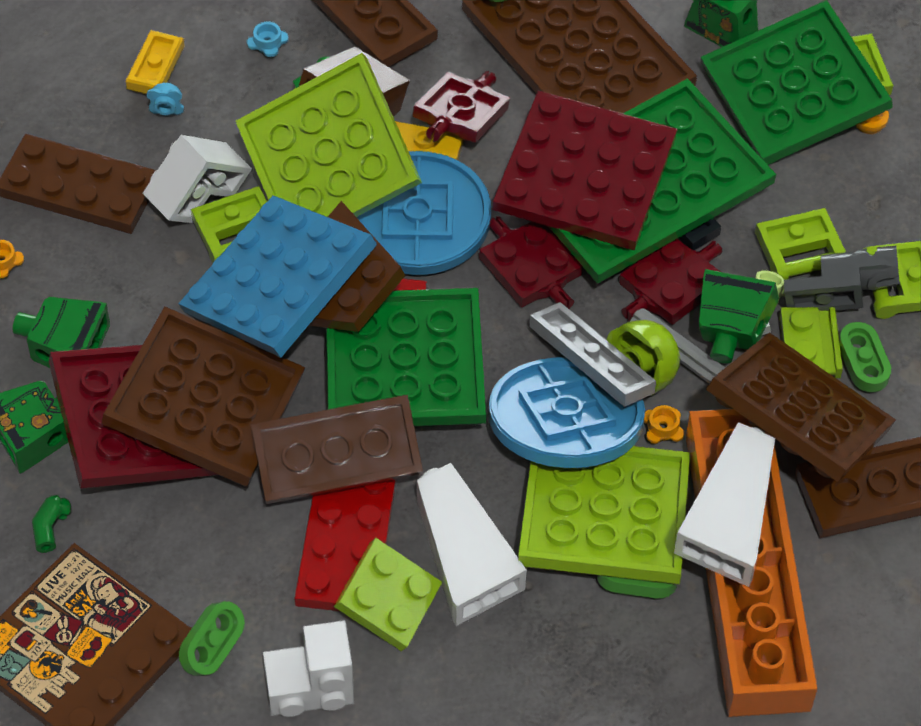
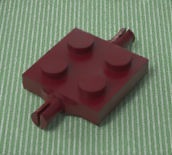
(461, 107)
(530, 262)
(668, 280)

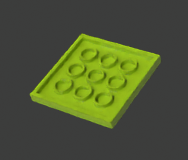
(330, 143)
(608, 516)

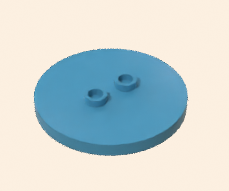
(435, 221)
(561, 416)

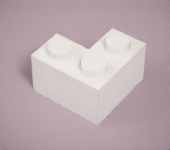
(192, 174)
(313, 674)

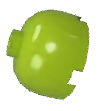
(649, 348)

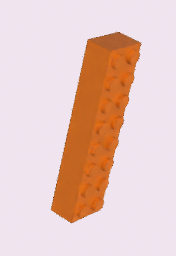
(763, 625)

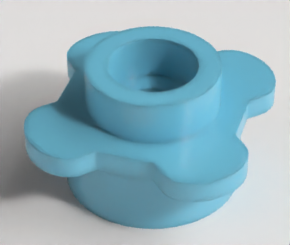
(267, 38)
(165, 99)

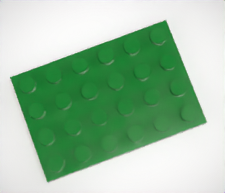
(703, 177)

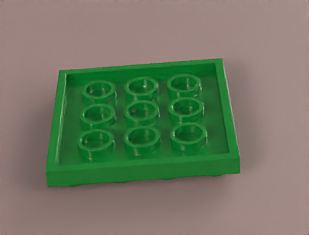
(796, 82)
(417, 347)

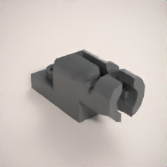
(844, 279)

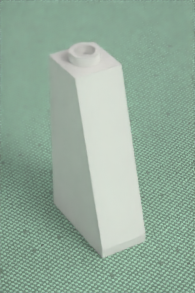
(729, 510)
(467, 547)

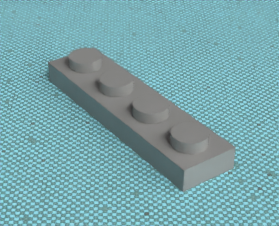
(592, 354)

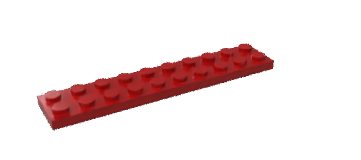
(341, 530)

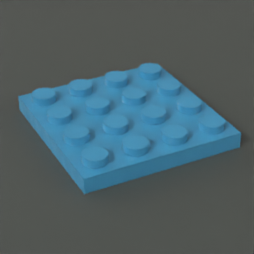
(277, 275)

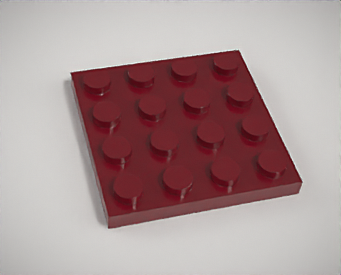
(585, 170)
(101, 455)

